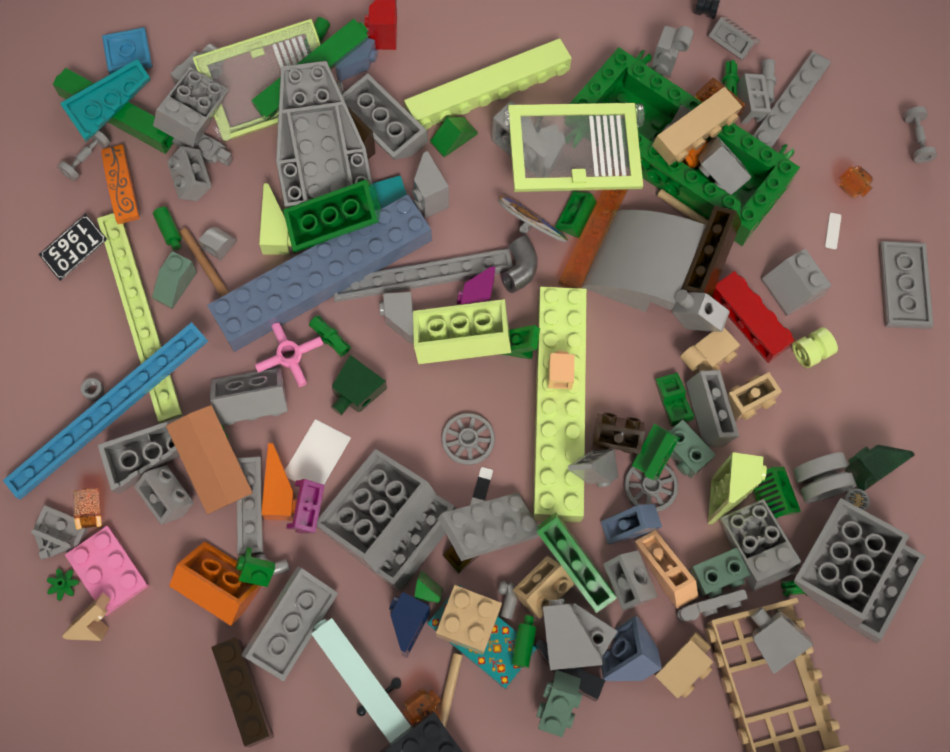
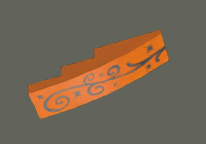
(120, 184)

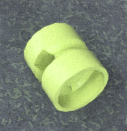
(817, 346)

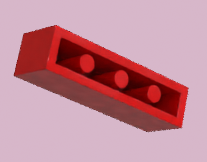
(752, 317)

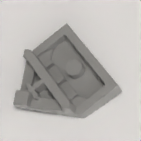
(56, 532)

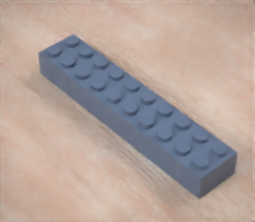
(319, 273)

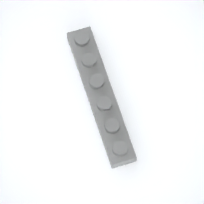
(792, 99)

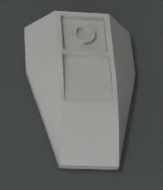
(316, 136)

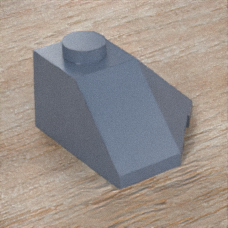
(631, 654)

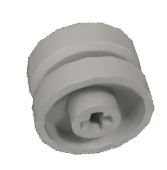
(824, 477)

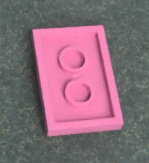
(106, 569)

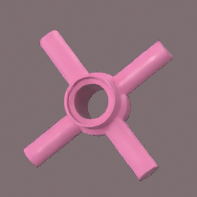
(292, 362)

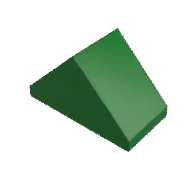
(452, 135)

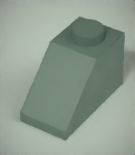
(173, 279)

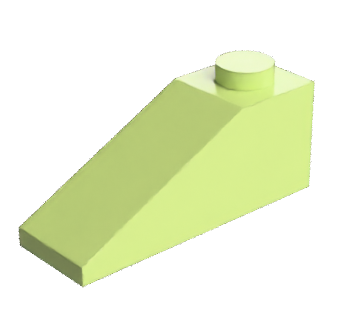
(273, 230)

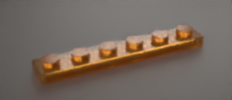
(592, 238)

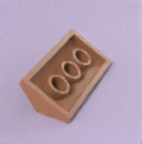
(209, 459)

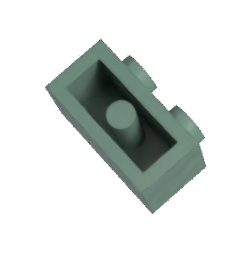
(691, 451)
(719, 573)

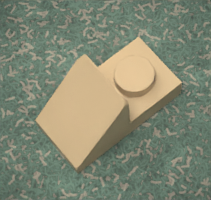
(89, 624)

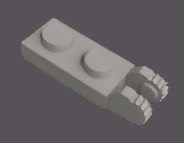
(710, 606)

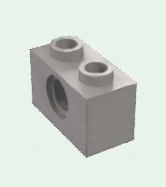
(630, 580)

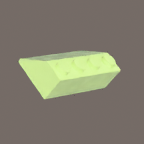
(461, 331)
(733, 483)

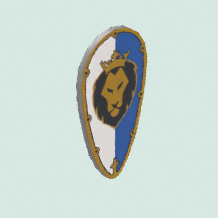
(530, 218)

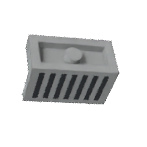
(733, 37)

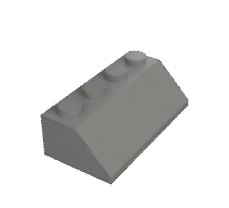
(391, 124)

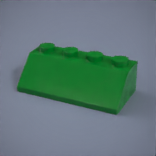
(332, 215)

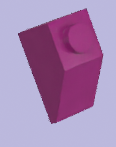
(478, 288)

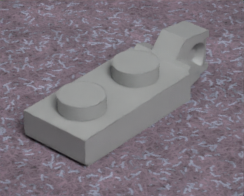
(210, 150)

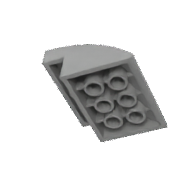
(644, 258)
(386, 519)
(859, 570)

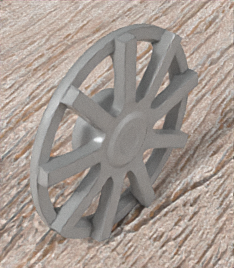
(468, 439)
(651, 488)

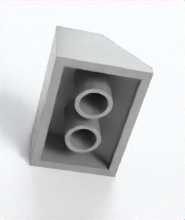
(249, 396)

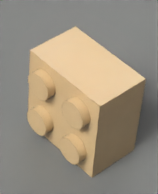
(468, 619)

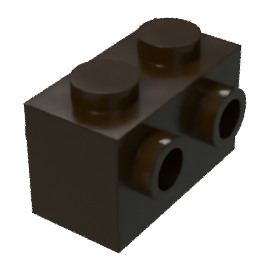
(619, 433)

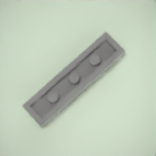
(250, 508)

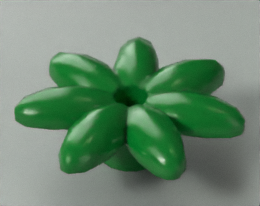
(66, 584)

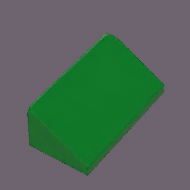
(576, 213)
(427, 589)

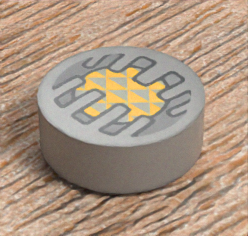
(858, 498)

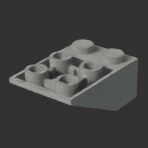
(190, 107)
(760, 544)

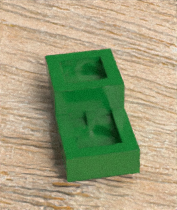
(674, 399)

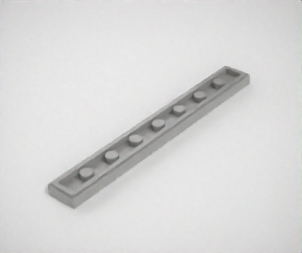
(426, 274)

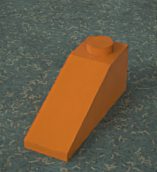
(278, 496)

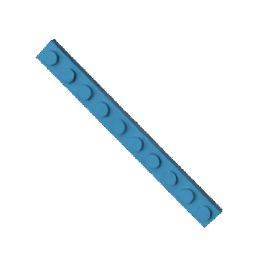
(105, 411)

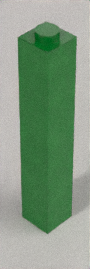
(332, 50)
(128, 119)

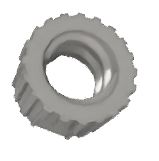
(97, 394)

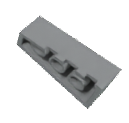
(136, 453)

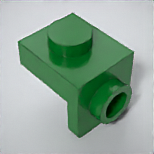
(254, 570)

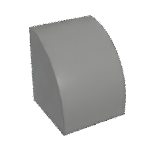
(217, 242)

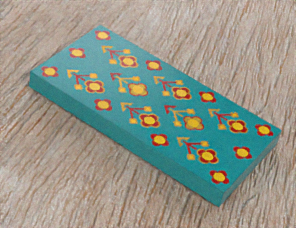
(498, 652)

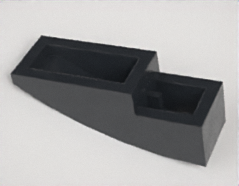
(589, 685)

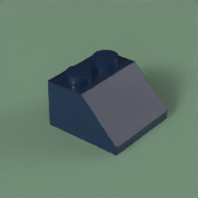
(408, 620)

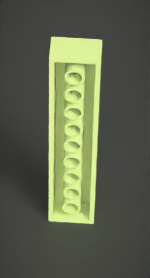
(559, 411)

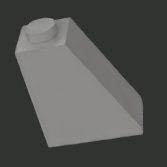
(567, 638)

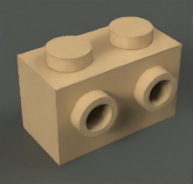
(757, 393)
(543, 586)

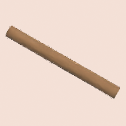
(203, 261)

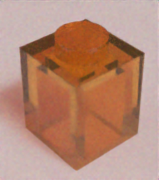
(87, 508)

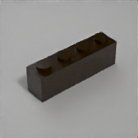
(712, 251)
(242, 692)

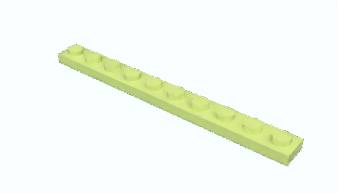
(138, 312)

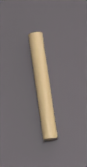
(681, 207)
(450, 688)

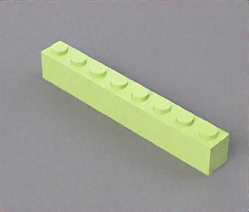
(489, 84)

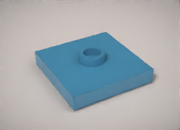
(125, 48)

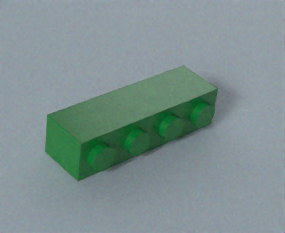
(576, 562)

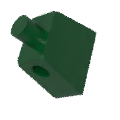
(356, 387)

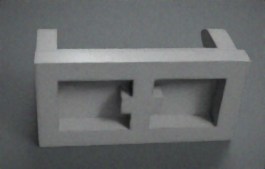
(754, 94)

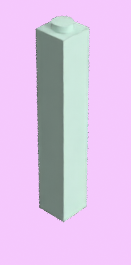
(360, 679)

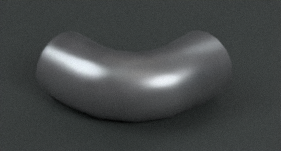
(525, 265)

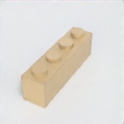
(697, 126)

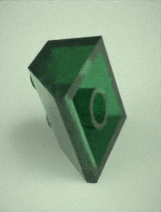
(873, 464)

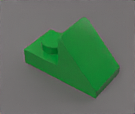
(523, 341)

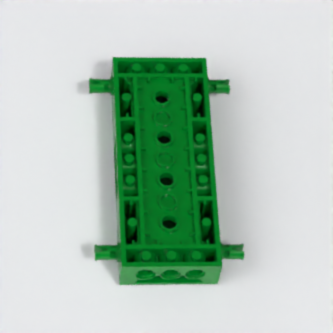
(632, 81)

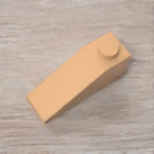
(667, 569)

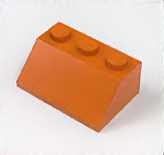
(212, 582)

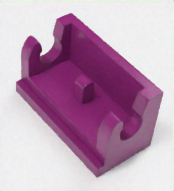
(307, 506)

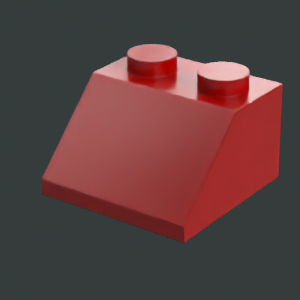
(382, 24)

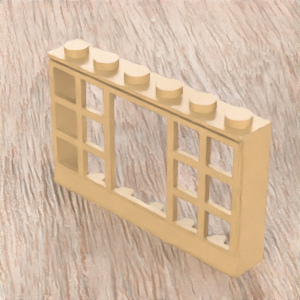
(808, 675)

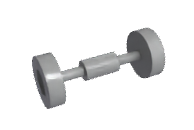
(916, 115)
(68, 170)

